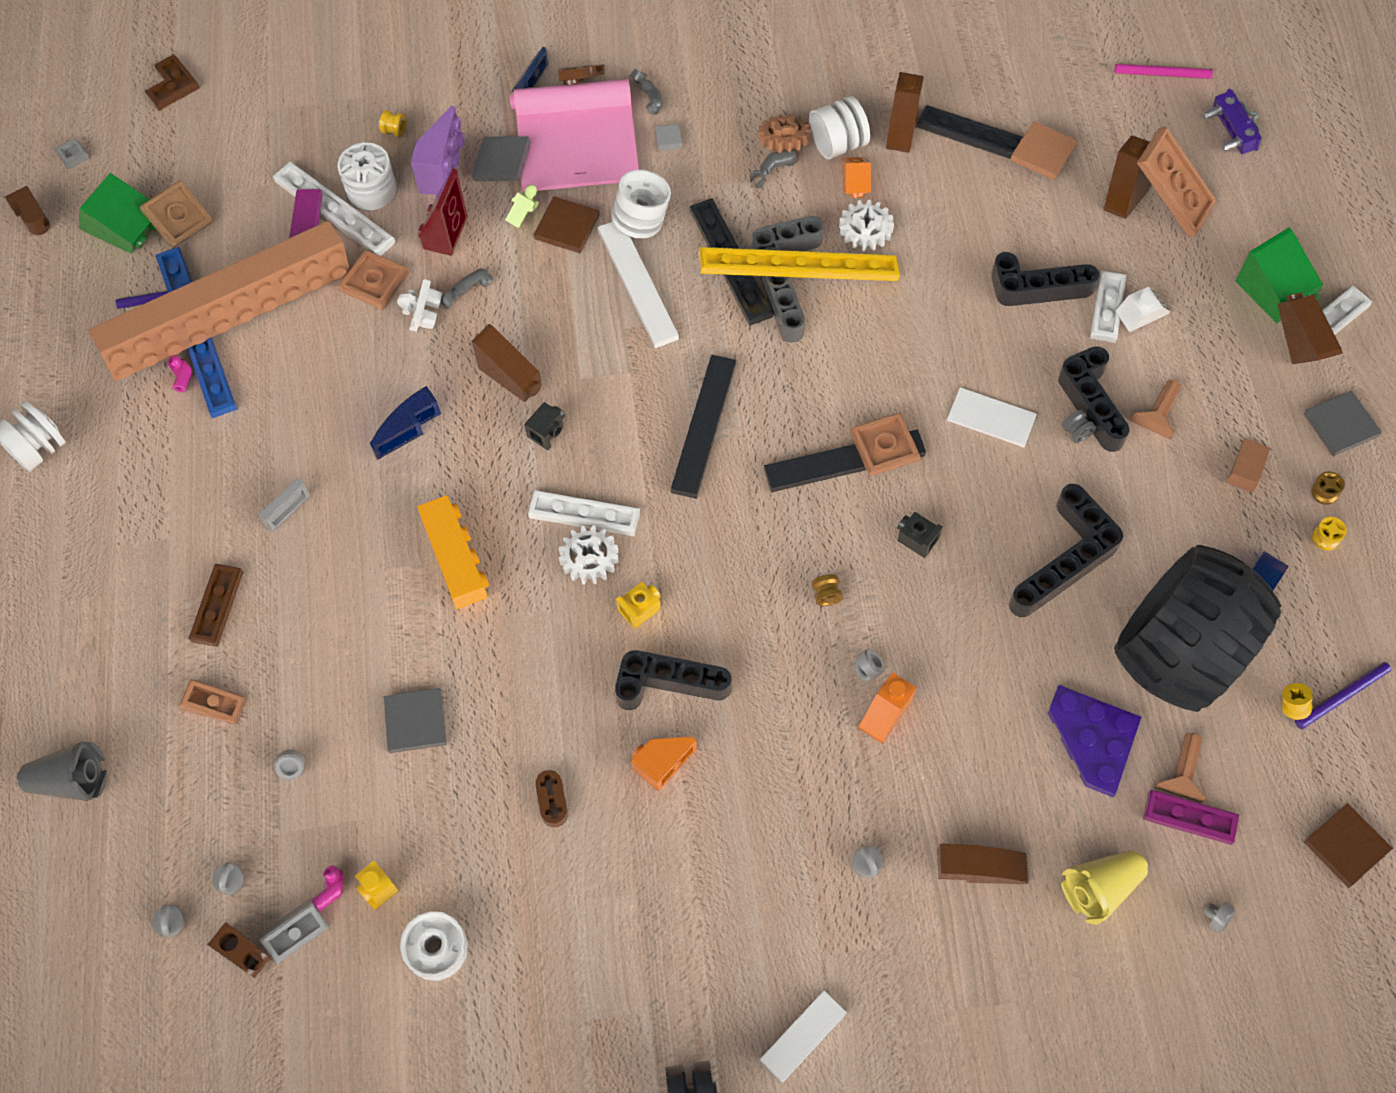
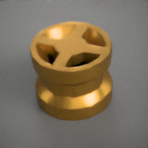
(1325, 481)
(827, 590)

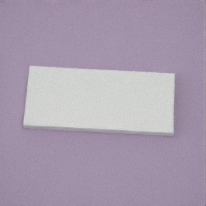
(992, 417)

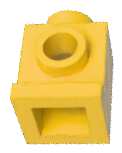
(638, 612)
(375, 885)

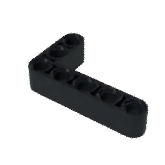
(1073, 558)

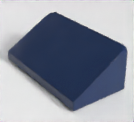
(533, 70)

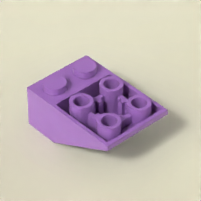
(437, 152)

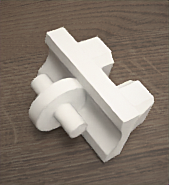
(426, 296)

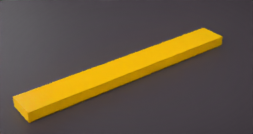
(798, 264)

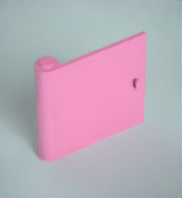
(576, 134)

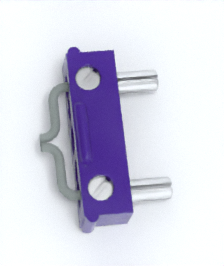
(1235, 118)

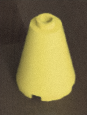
(1103, 884)

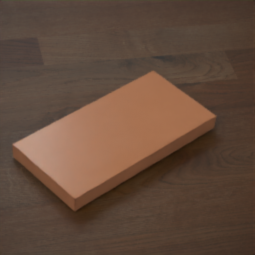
(1176, 181)

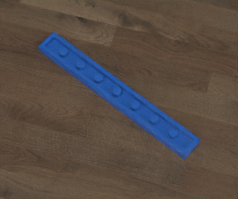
(203, 355)

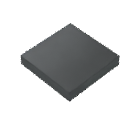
(501, 158)
(1342, 423)
(415, 720)

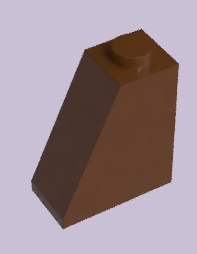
(904, 112)
(1128, 180)
(1307, 329)
(505, 364)

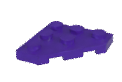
(1094, 737)

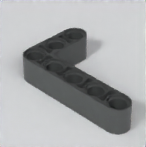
(792, 235)

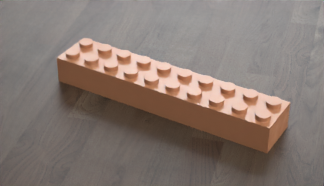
(220, 301)

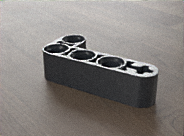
(1049, 283)
(1111, 427)
(672, 682)

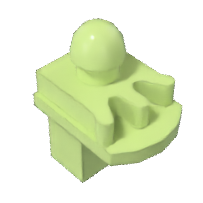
(523, 204)

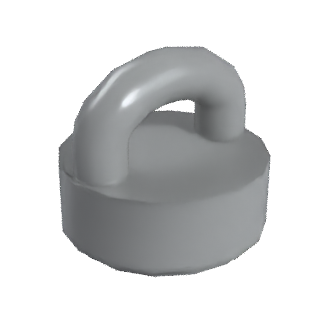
(869, 665)
(289, 764)
(867, 861)
(228, 878)
(1220, 915)
(168, 921)

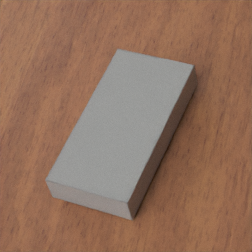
(284, 505)

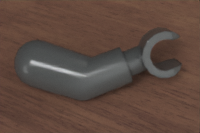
(653, 93)
(773, 160)
(464, 284)

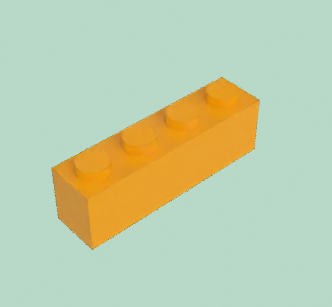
(452, 551)

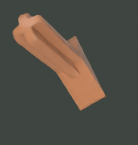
(1155, 419)
(1182, 783)

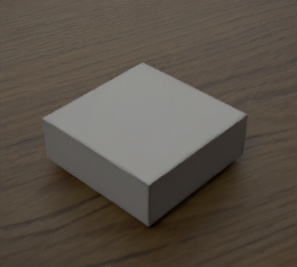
(668, 137)
(71, 153)

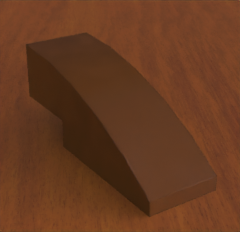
(981, 864)

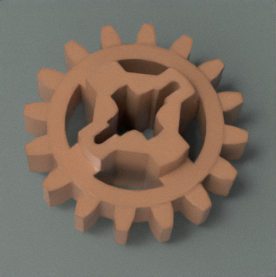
(785, 133)

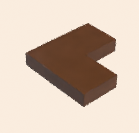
(175, 85)

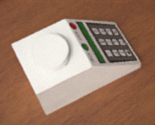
(1142, 309)

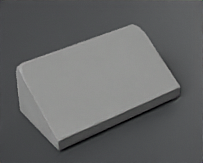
(293, 931)

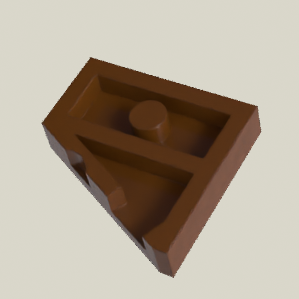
(573, 74)

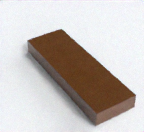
(216, 605)

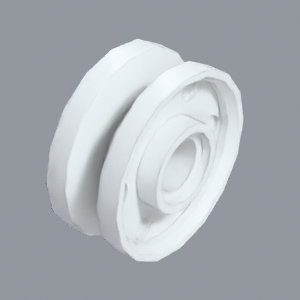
(424, 930)

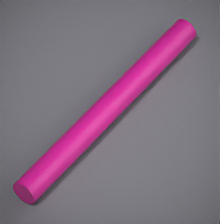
(1163, 71)

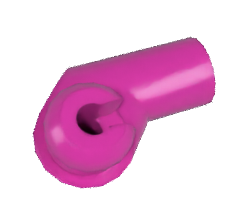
(182, 372)
(333, 887)

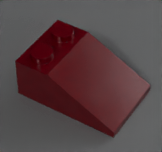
(445, 218)

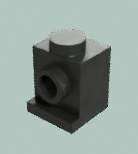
(545, 425)
(921, 540)

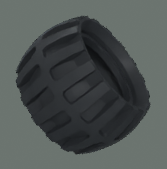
(1198, 628)

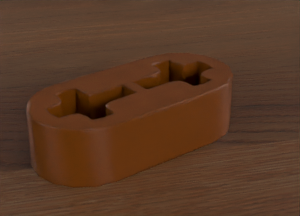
(544, 799)

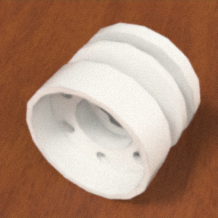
(839, 127)
(367, 176)
(641, 203)
(29, 435)

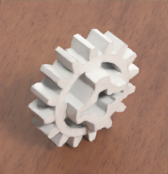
(878, 229)
(590, 565)

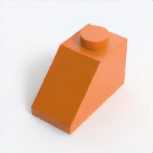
(856, 176)
(887, 707)
(662, 758)

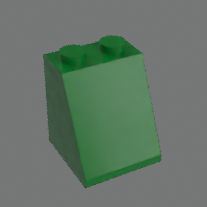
(115, 215)
(1278, 270)

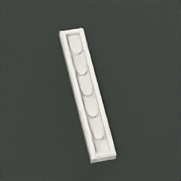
(337, 211)
(638, 285)

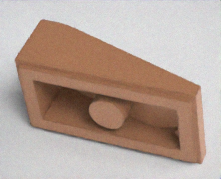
(1248, 465)
(212, 702)

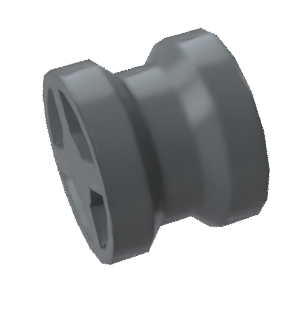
(1079, 426)

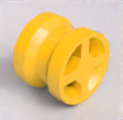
(392, 123)
(1336, 532)
(1302, 705)

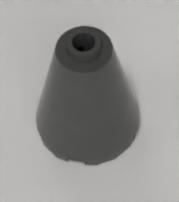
(66, 773)

